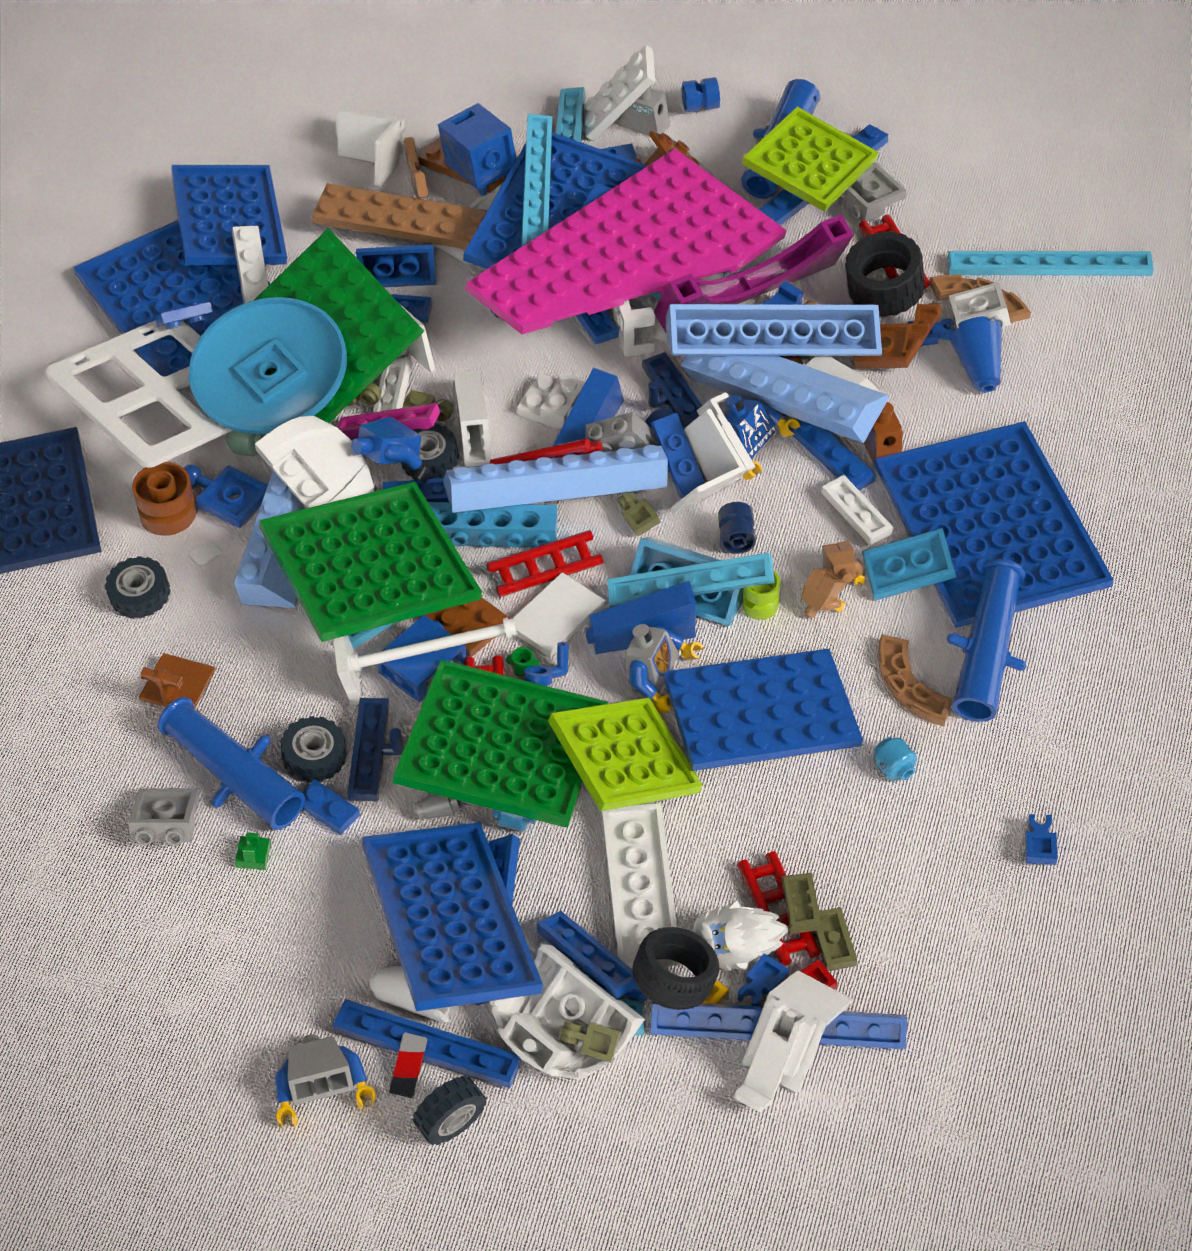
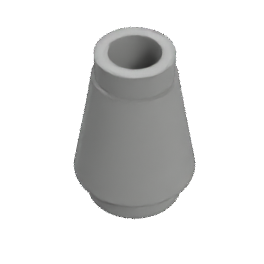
(436, 806)

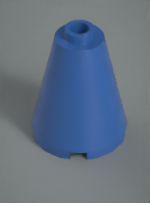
(979, 350)

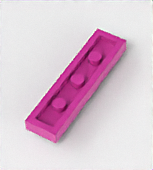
(413, 417)

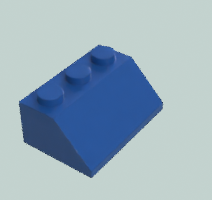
(400, 265)

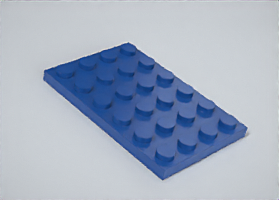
(223, 197)
(761, 709)

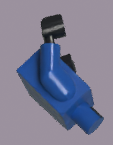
(391, 442)

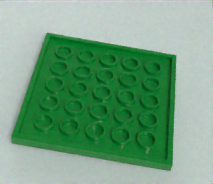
(368, 316)
(369, 561)
(492, 744)

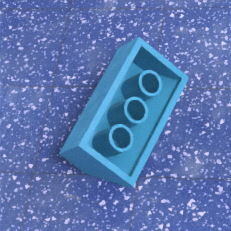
(659, 555)

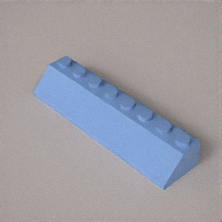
(773, 330)
(793, 390)
(556, 478)
(260, 575)

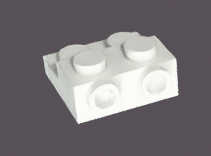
(979, 302)
(550, 399)

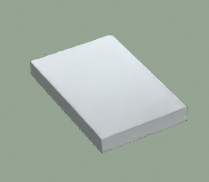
(556, 614)

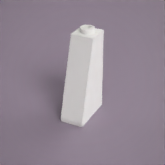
(472, 418)

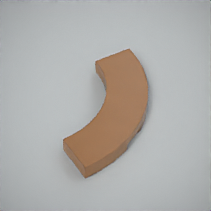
(417, 176)
(951, 284)
(904, 686)

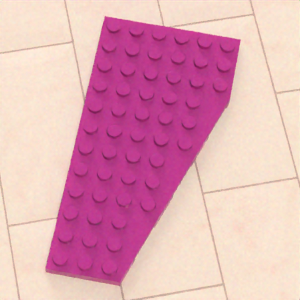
(627, 245)

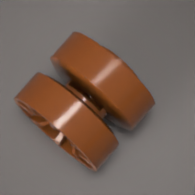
(164, 499)

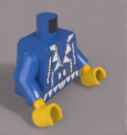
(755, 425)

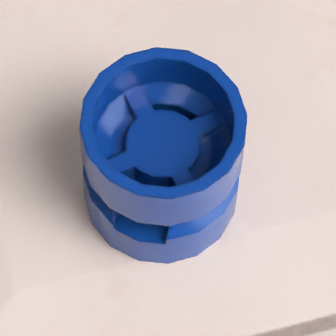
(701, 94)

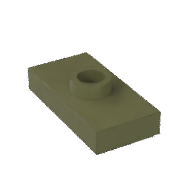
(801, 903)

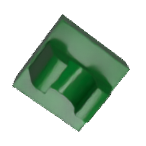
(253, 852)

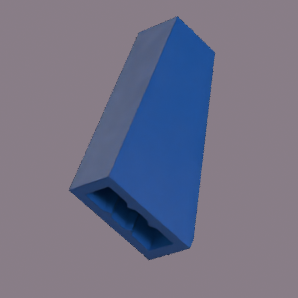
(597, 401)
(669, 608)

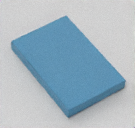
(908, 564)

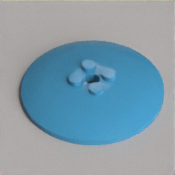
(262, 335)

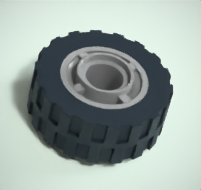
(436, 451)
(137, 587)
(311, 734)
(449, 1110)

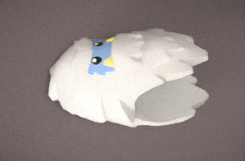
(739, 934)

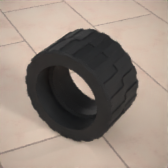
(884, 251)

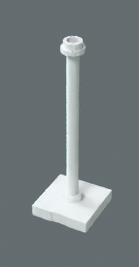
(350, 664)

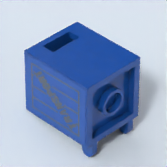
(477, 146)

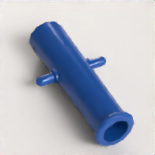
(796, 93)
(988, 643)
(232, 764)

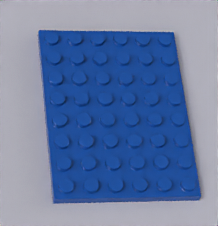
(572, 177)
(152, 279)
(995, 503)

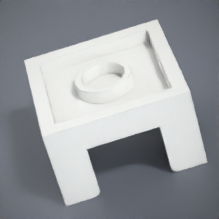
(629, 319)

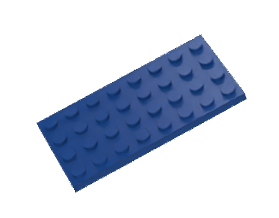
(450, 917)

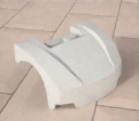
(315, 461)
(533, 1021)

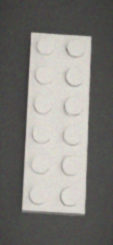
(638, 876)

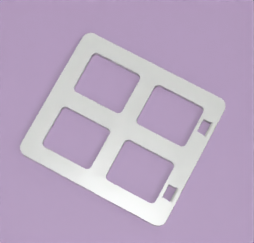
(154, 389)

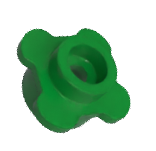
(520, 655)

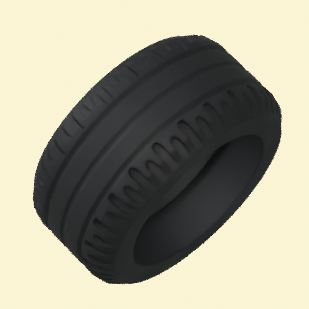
(669, 989)

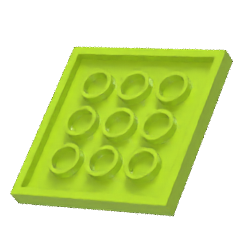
(810, 158)
(624, 754)

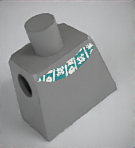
(647, 113)

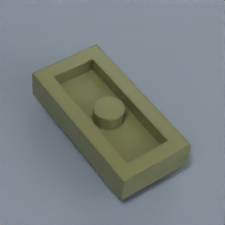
(835, 940)

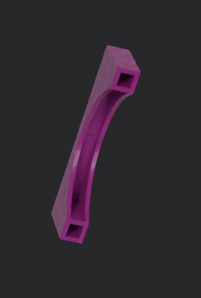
(807, 256)

